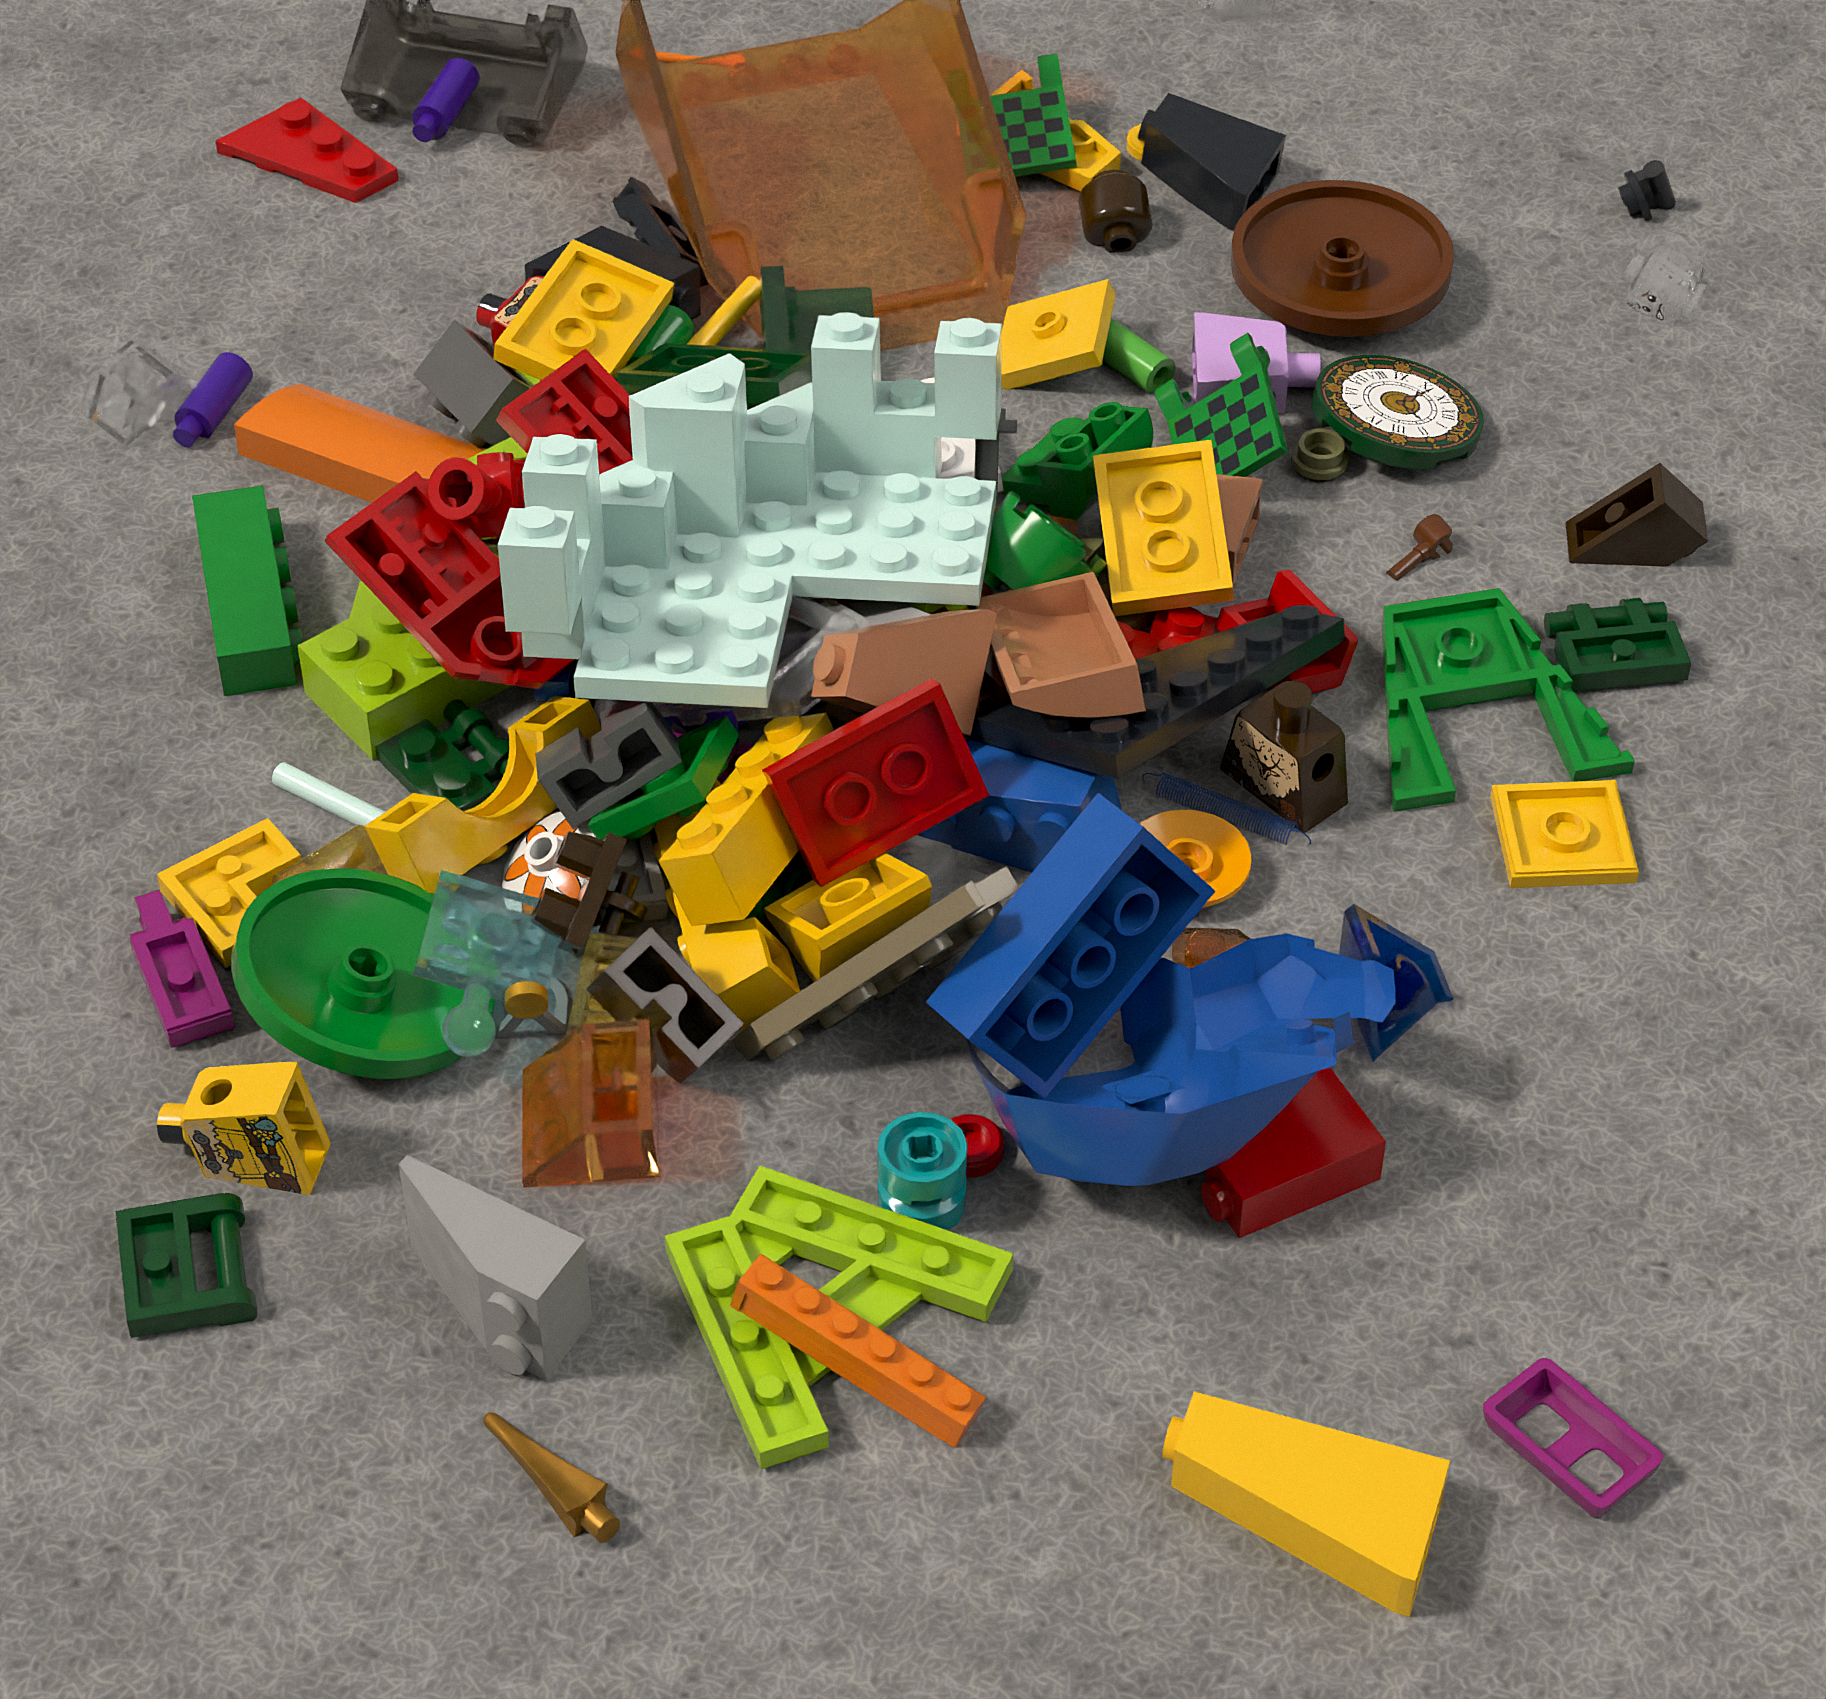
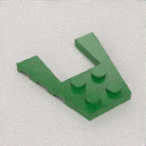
(1470, 653)

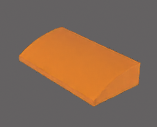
(341, 442)

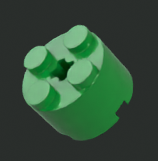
(1032, 548)

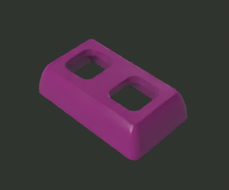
(1590, 1428)

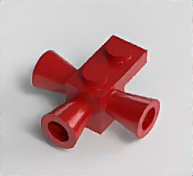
(478, 492)

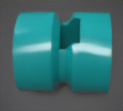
(923, 1169)

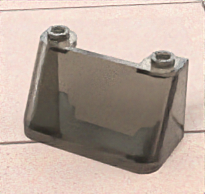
(521, 67)

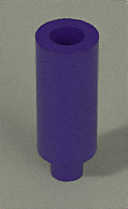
(445, 99)
(211, 398)

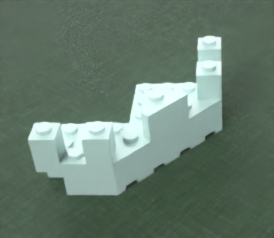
(689, 555)

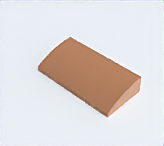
(1064, 650)

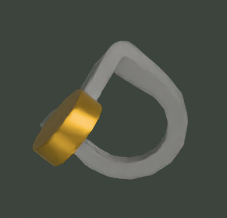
(530, 1001)

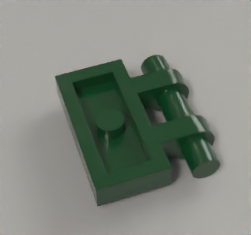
(1618, 644)
(432, 760)

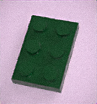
(767, 371)

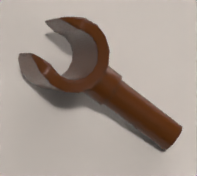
(1428, 534)

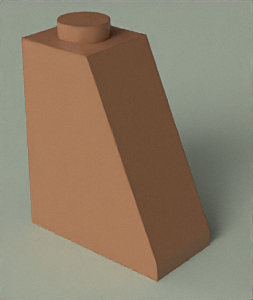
(885, 660)

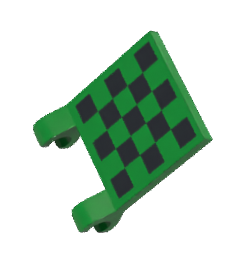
(1037, 123)
(1236, 418)

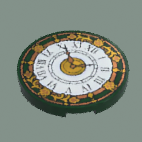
(1397, 411)

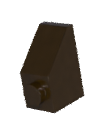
(1639, 524)

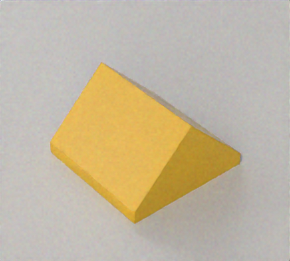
(848, 914)

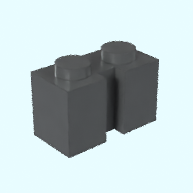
(470, 384)
(601, 770)

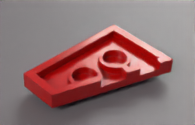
(313, 149)

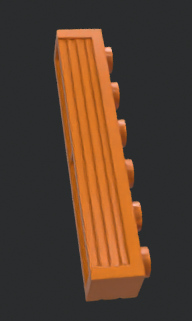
(857, 1350)

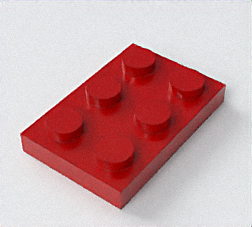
(876, 782)

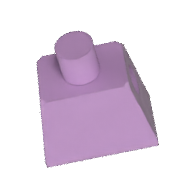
(1215, 366)

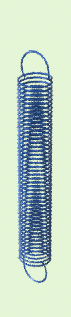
(1228, 801)

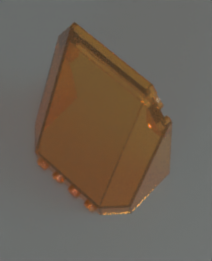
(840, 162)

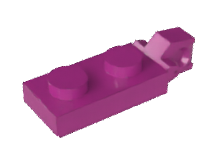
(178, 974)

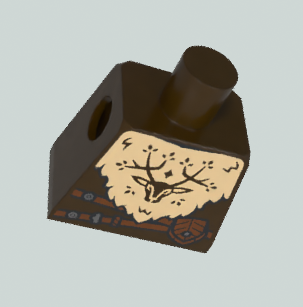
(1289, 756)

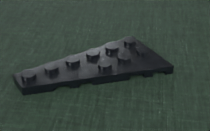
(1180, 692)

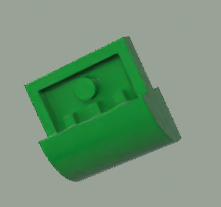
(1061, 465)

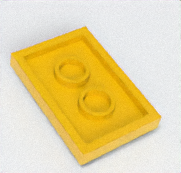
(584, 304)
(1163, 528)

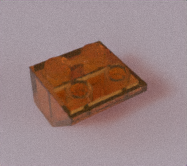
(592, 1107)

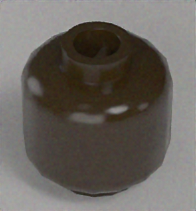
(1116, 210)

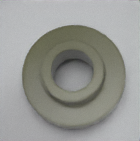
(1320, 455)

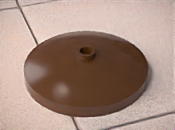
(1341, 258)

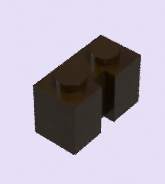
(682, 1010)

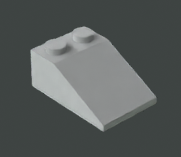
(502, 1268)

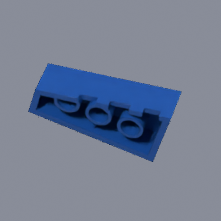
(1026, 807)

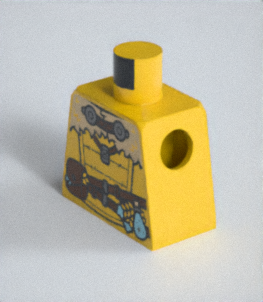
(251, 1126)

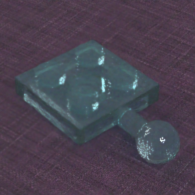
(481, 943)

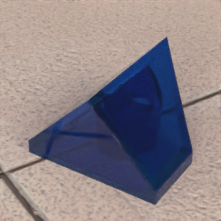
(1416, 975)

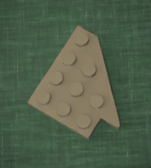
(882, 967)

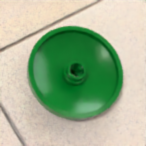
(332, 978)

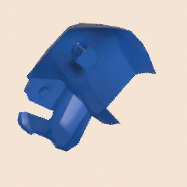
(1211, 1067)

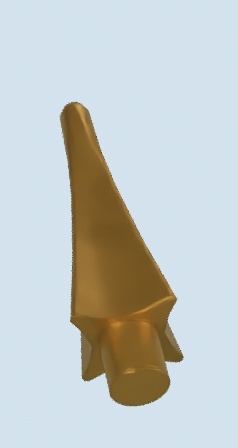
(569, 1490)

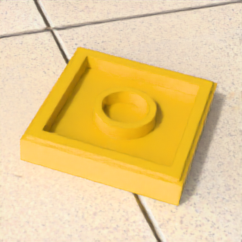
(1563, 834)

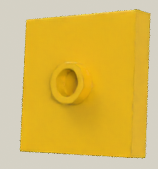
(1056, 334)

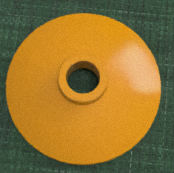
(1207, 846)

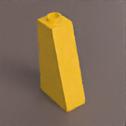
(1315, 1492)

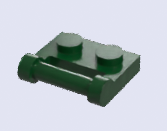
(161, 1267)

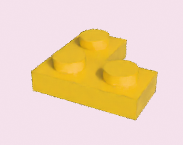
(225, 880)

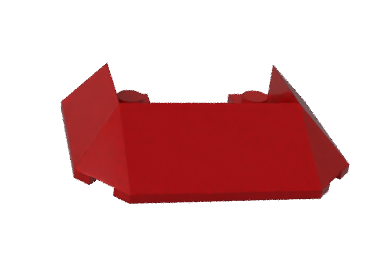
(441, 573)

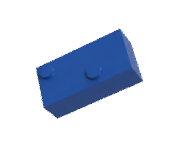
(1071, 945)

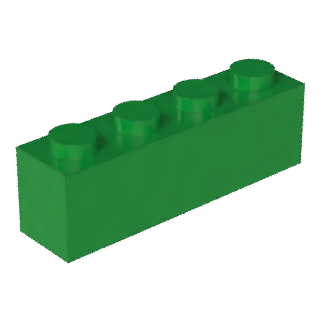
(245, 590)

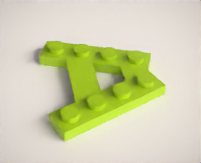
(885, 1270)

